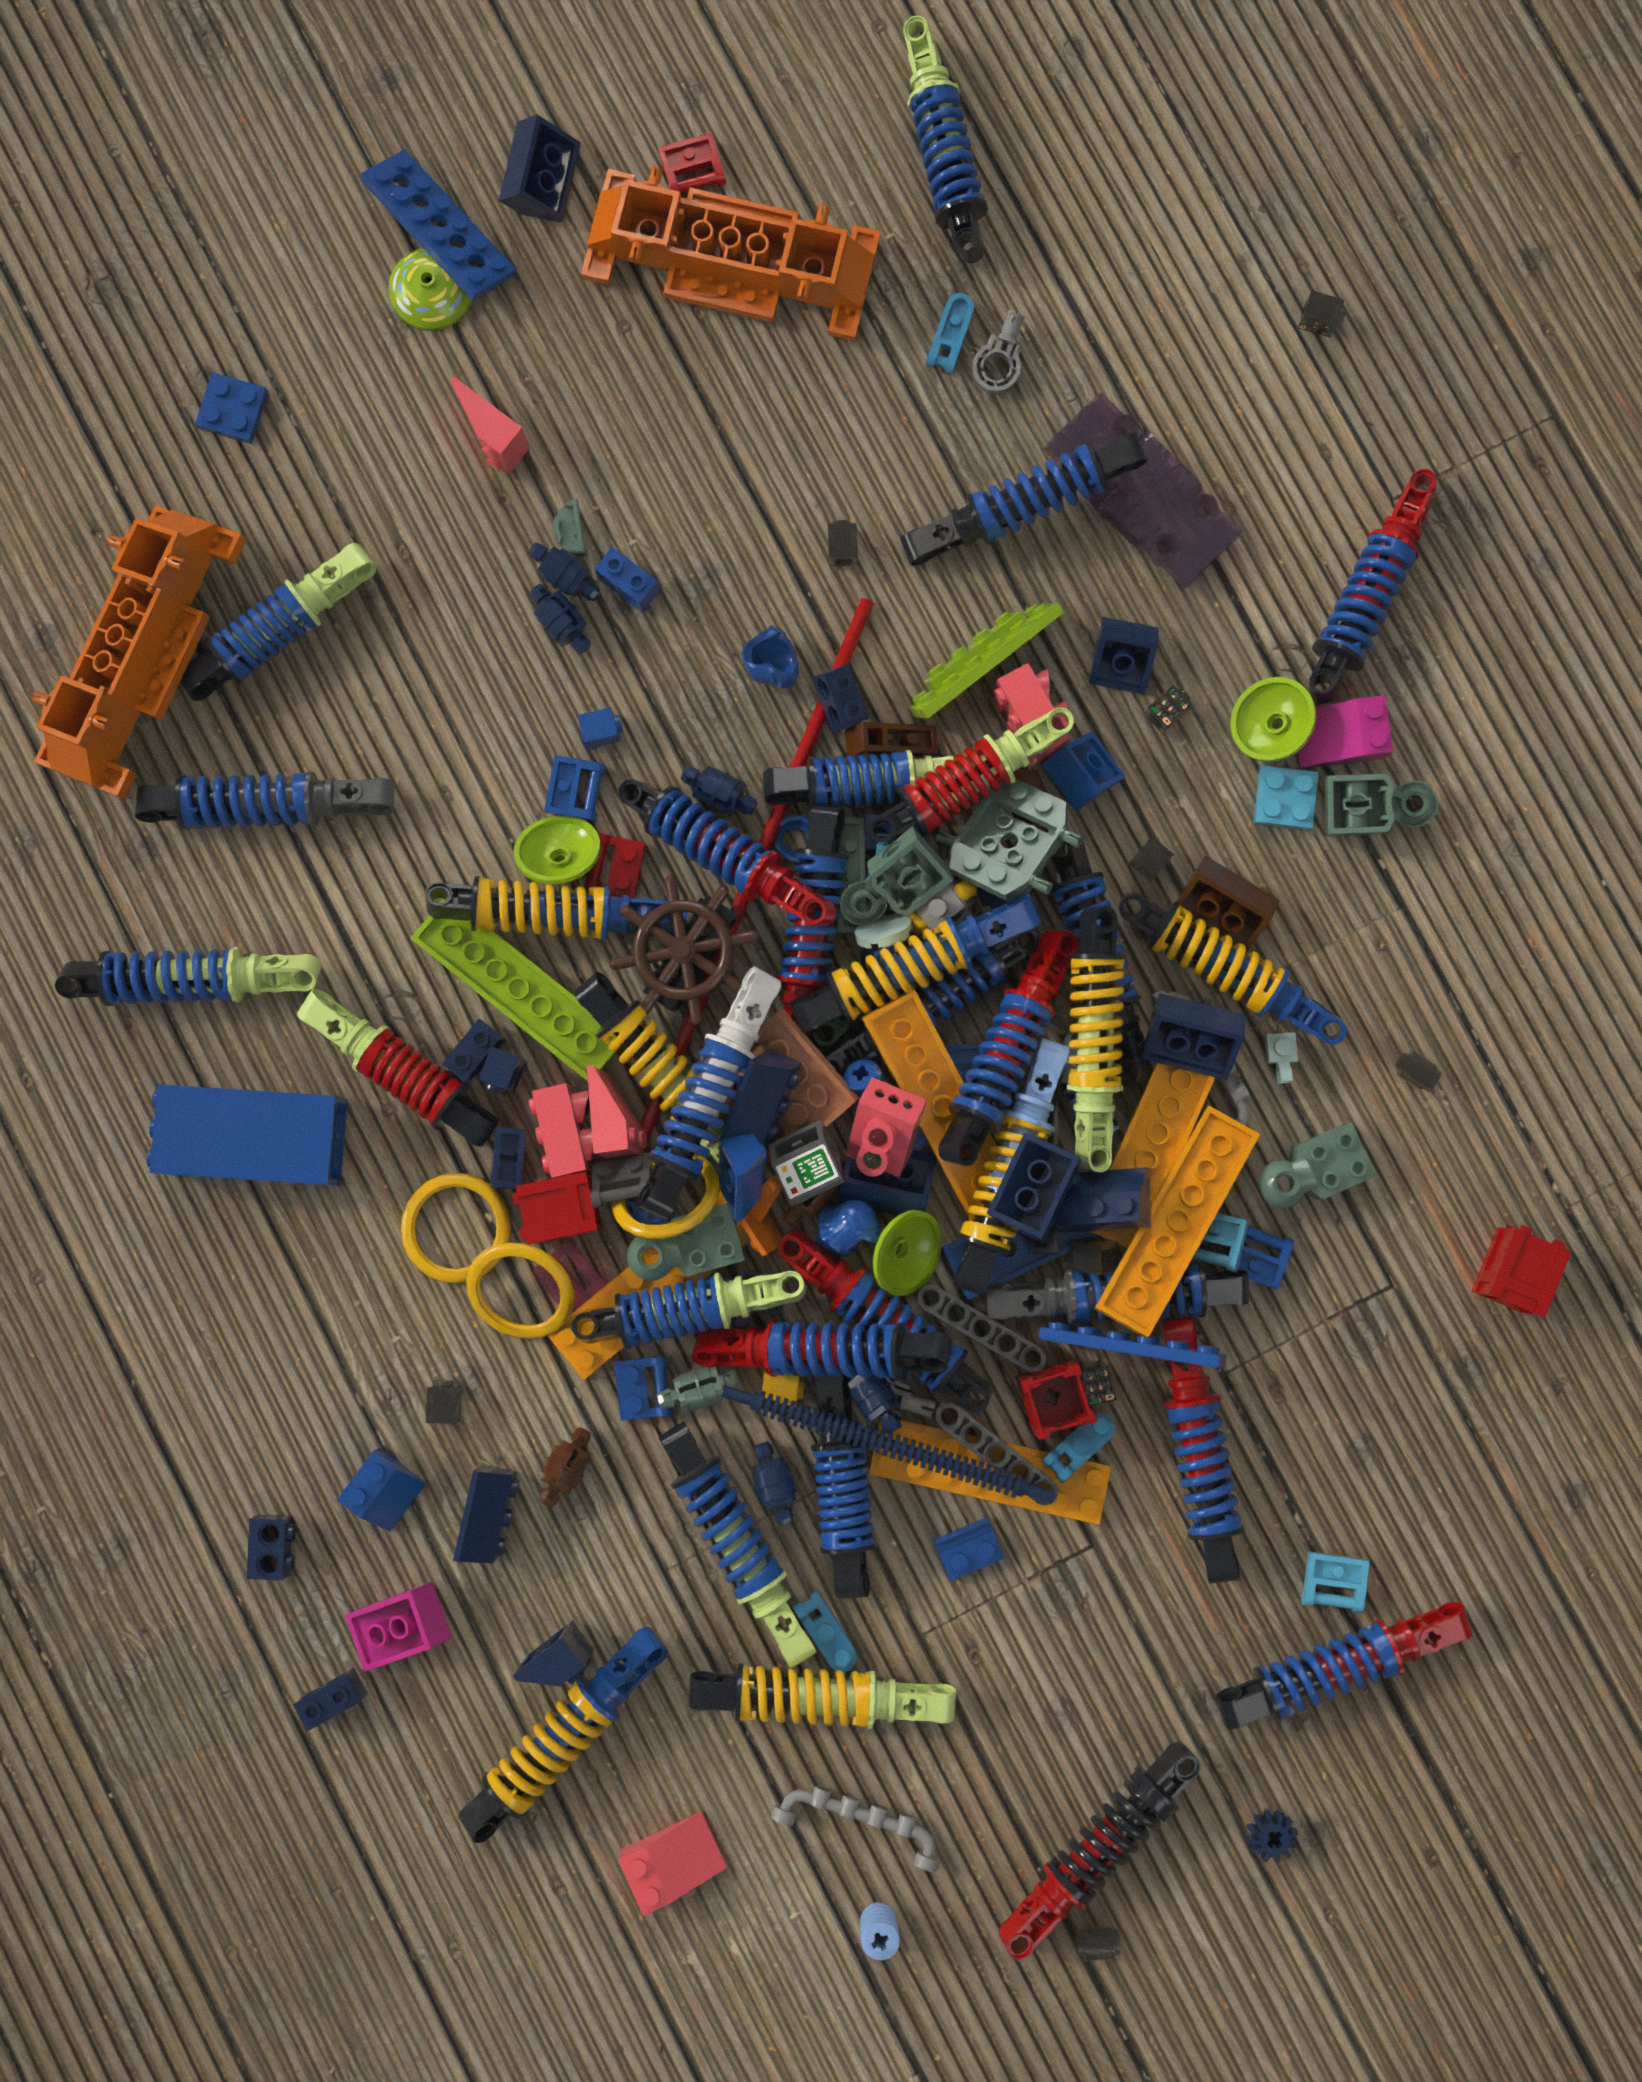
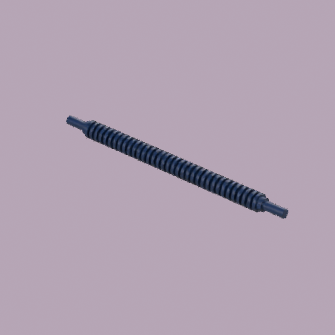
(1017, 1486)

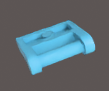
(1227, 1232)
(1336, 1572)

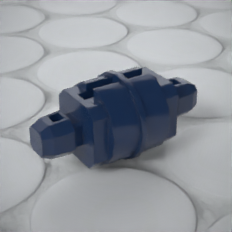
(564, 571)
(560, 618)
(719, 790)
(876, 1401)
(774, 1483)

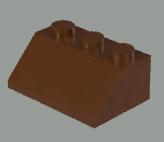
(1227, 902)

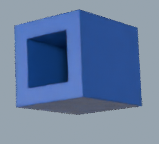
(600, 727)

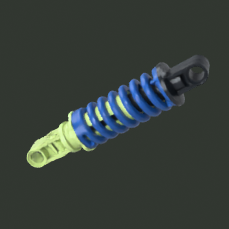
(944, 142)
(185, 977)
(756, 1573)

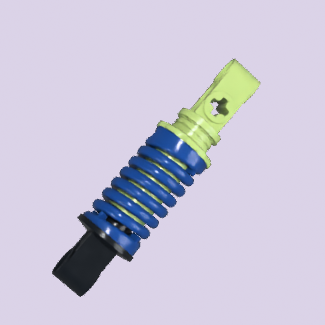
(288, 613)
(847, 779)
(686, 1310)

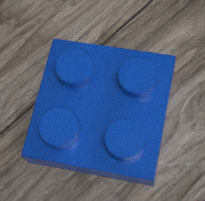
(231, 408)

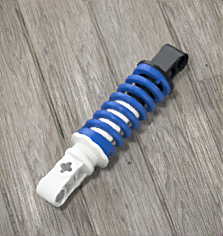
(722, 1060)

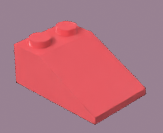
(498, 435)
(613, 1124)
(671, 1862)

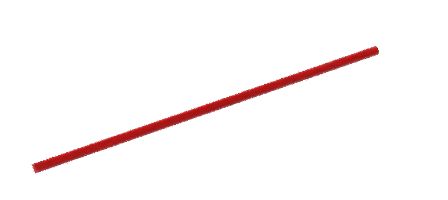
(767, 838)

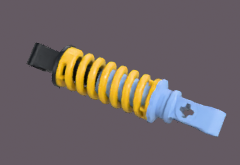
(1030, 1116)

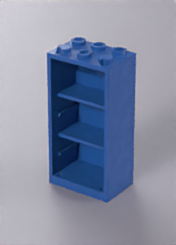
(247, 1134)

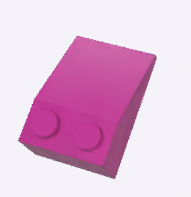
(1348, 733)
(398, 1626)

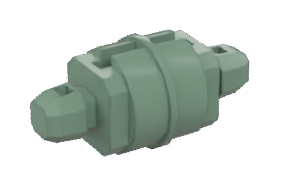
(698, 1389)

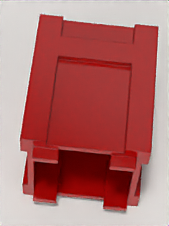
(557, 1208)
(1522, 1270)
(1070, 1406)

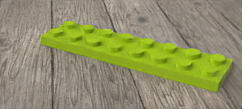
(517, 990)

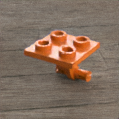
(757, 1223)

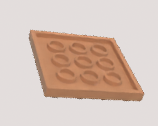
(821, 1090)

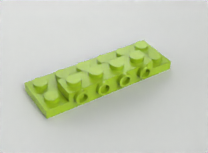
(981, 656)

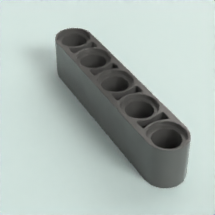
(991, 1338)
(985, 1442)

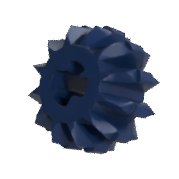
(1263, 1844)

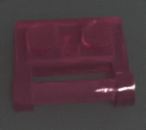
(580, 1294)

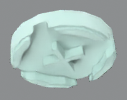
(884, 931)

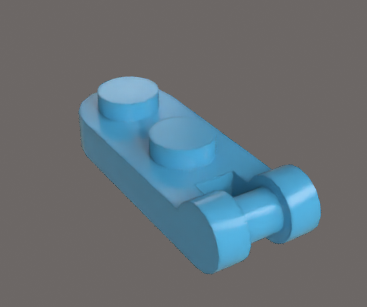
(951, 332)
(1080, 1446)
(827, 1633)

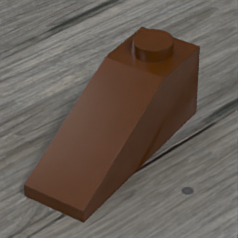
(891, 737)

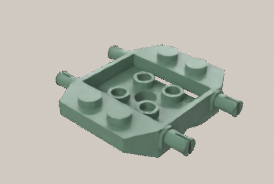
(1014, 871)

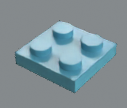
(1285, 797)

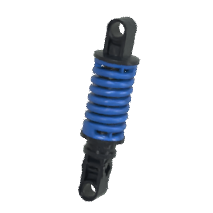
(845, 1494)

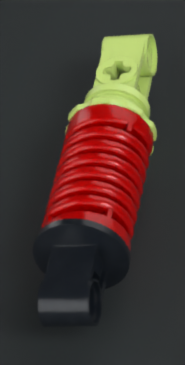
(967, 775)
(400, 1071)

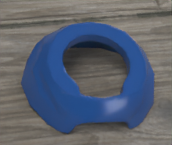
(788, 824)

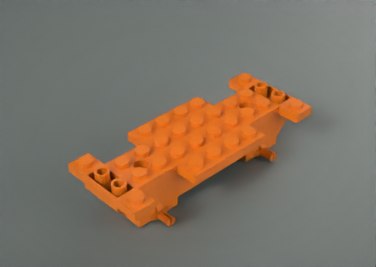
(731, 250)
(134, 647)

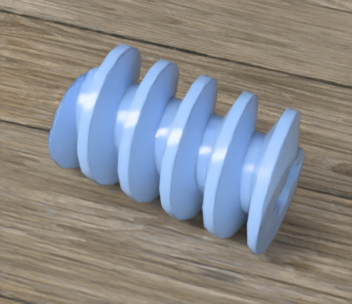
(879, 1931)

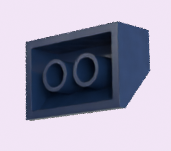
(539, 169)
(1194, 1036)
(763, 1097)
(1034, 1187)
(887, 1192)
(1106, 1201)
(486, 1515)
(557, 1659)

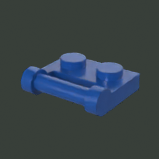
(565, 786)
(1263, 1267)
(633, 1387)

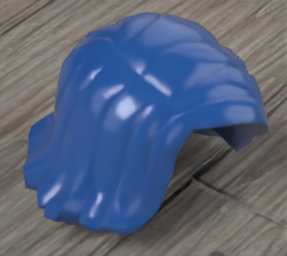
(771, 658)
(848, 1224)

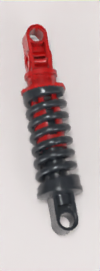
(1072, 1879)

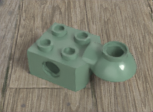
(1371, 804)
(900, 874)
(1318, 1168)
(701, 1249)

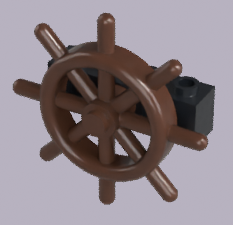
(686, 951)

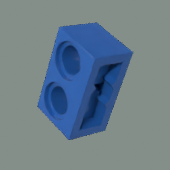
(627, 579)

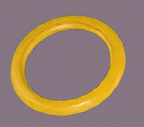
(425, 1191)
(679, 1226)
(540, 1257)

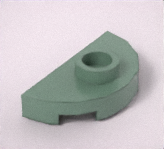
(569, 528)

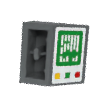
(806, 1162)

